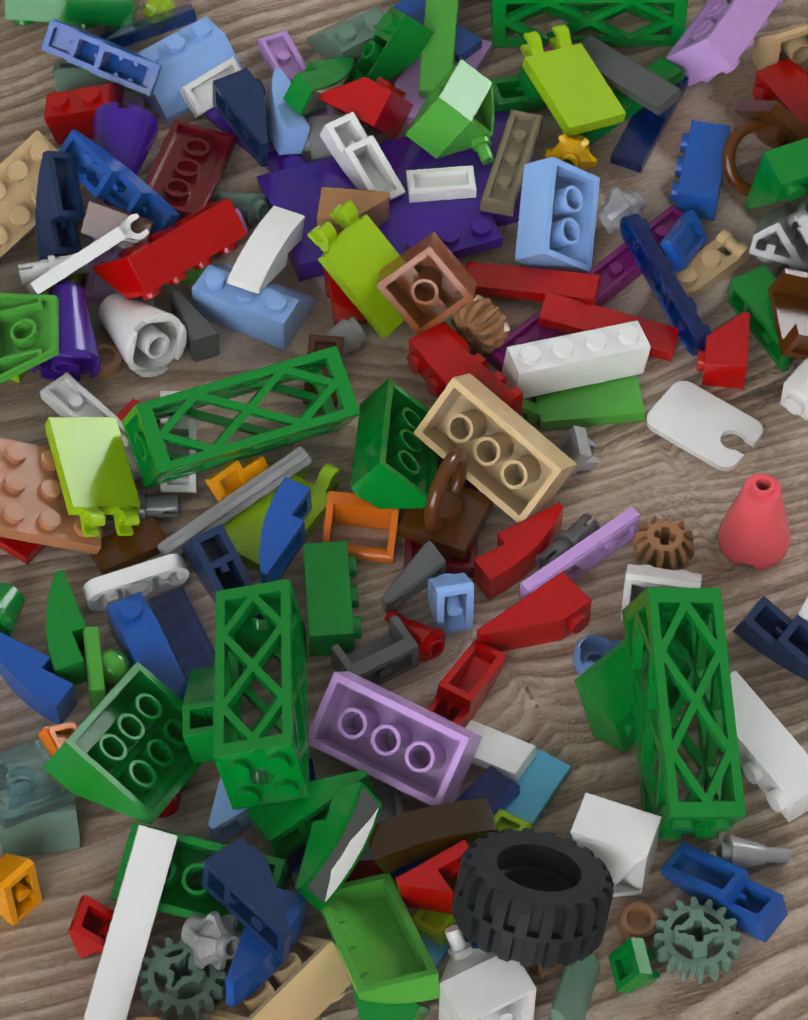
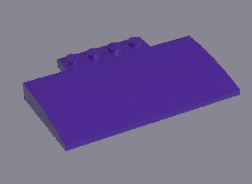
(455, 221)

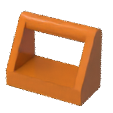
(350, 510)

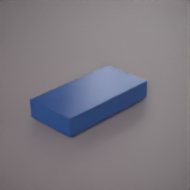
(684, 240)

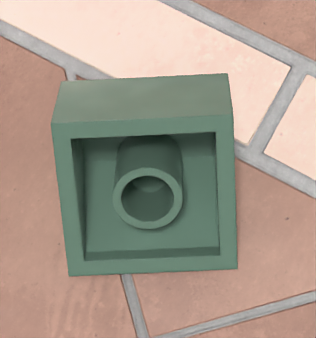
(347, 35)

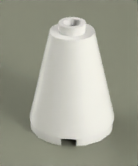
(143, 334)

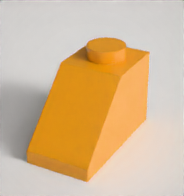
(18, 888)

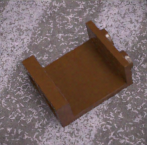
(790, 312)

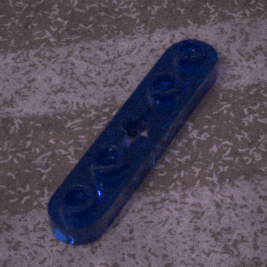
(663, 282)

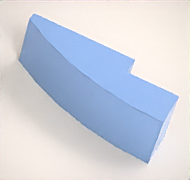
(284, 126)

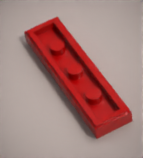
(532, 283)
(578, 316)

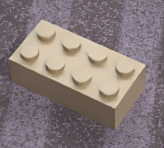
(19, 189)
(504, 452)

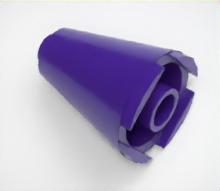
(125, 133)
(76, 336)

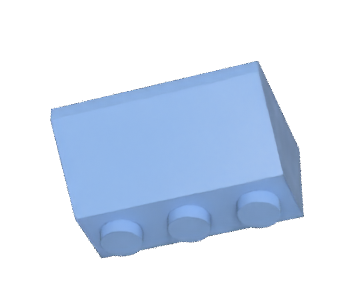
(183, 59)
(557, 216)
(268, 316)

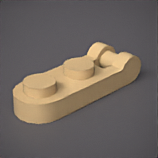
(712, 265)

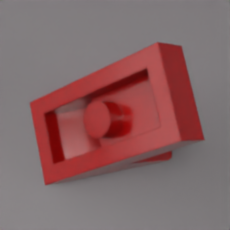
(432, 882)
(90, 926)

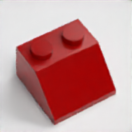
(373, 103)
(77, 108)

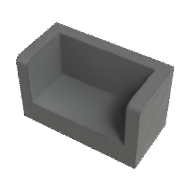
(381, 658)

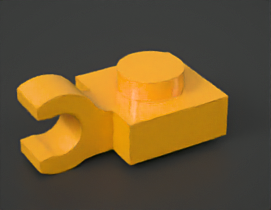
(235, 475)

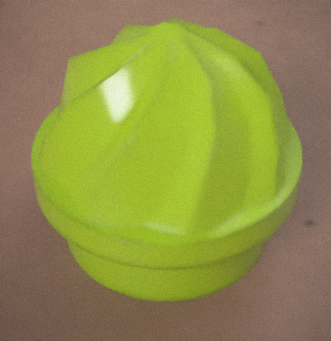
(156, 7)

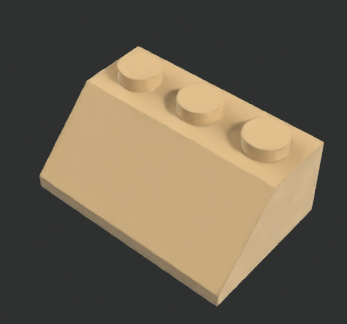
(782, 44)
(297, 989)

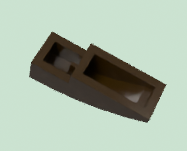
(429, 832)

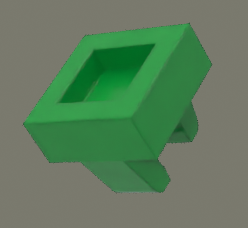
(632, 965)

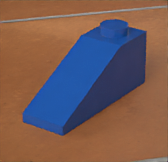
(143, 641)

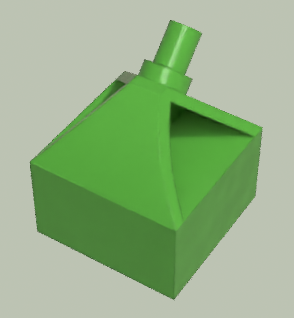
(457, 115)

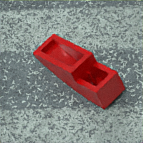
(516, 551)
(468, 683)

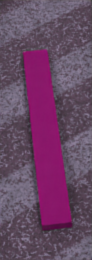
(615, 272)

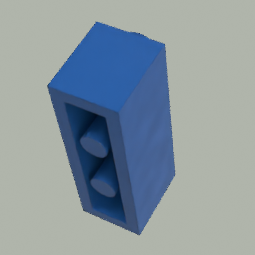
(700, 169)

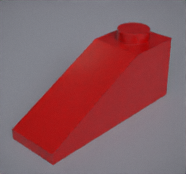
(540, 617)

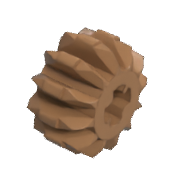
(481, 325)
(664, 544)

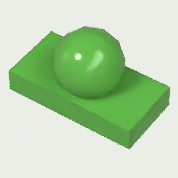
(101, 667)

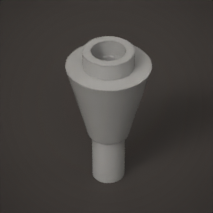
(749, 853)

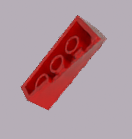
(786, 84)
(173, 251)
(444, 354)

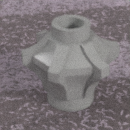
(618, 205)
(211, 938)

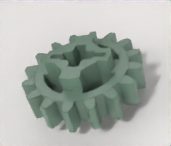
(692, 956)
(189, 992)

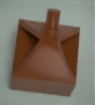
(426, 283)

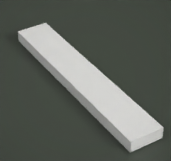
(130, 925)

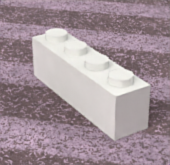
(576, 359)
(769, 753)

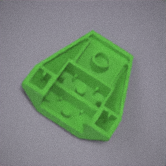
(27, 332)

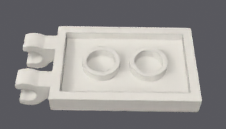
(120, 234)

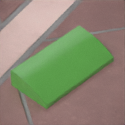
(380, 943)

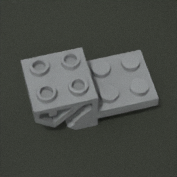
(783, 236)

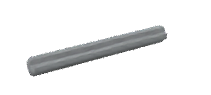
(237, 501)

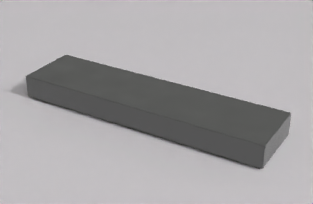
(631, 78)

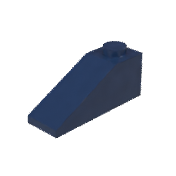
(242, 105)
(217, 562)
(245, 886)

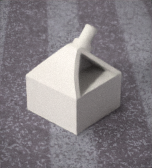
(621, 838)
(482, 985)

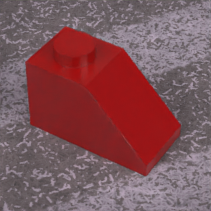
(726, 354)

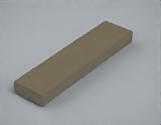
(507, 170)

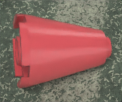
(756, 524)

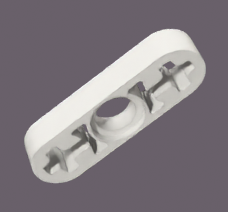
(153, 577)

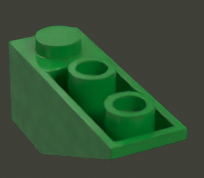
(392, 47)
(199, 714)

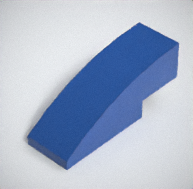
(283, 529)
(32, 679)
(709, 877)
(253, 960)

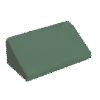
(70, 77)
(43, 834)
(575, 990)

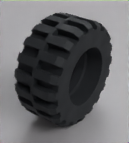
(532, 897)

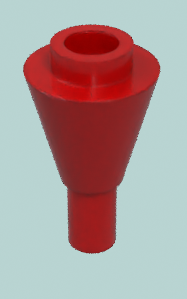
(429, 639)

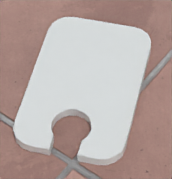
(699, 421)

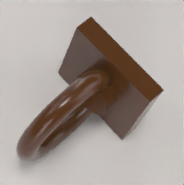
(773, 127)
(451, 510)

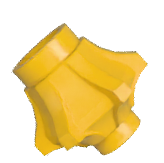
(573, 151)

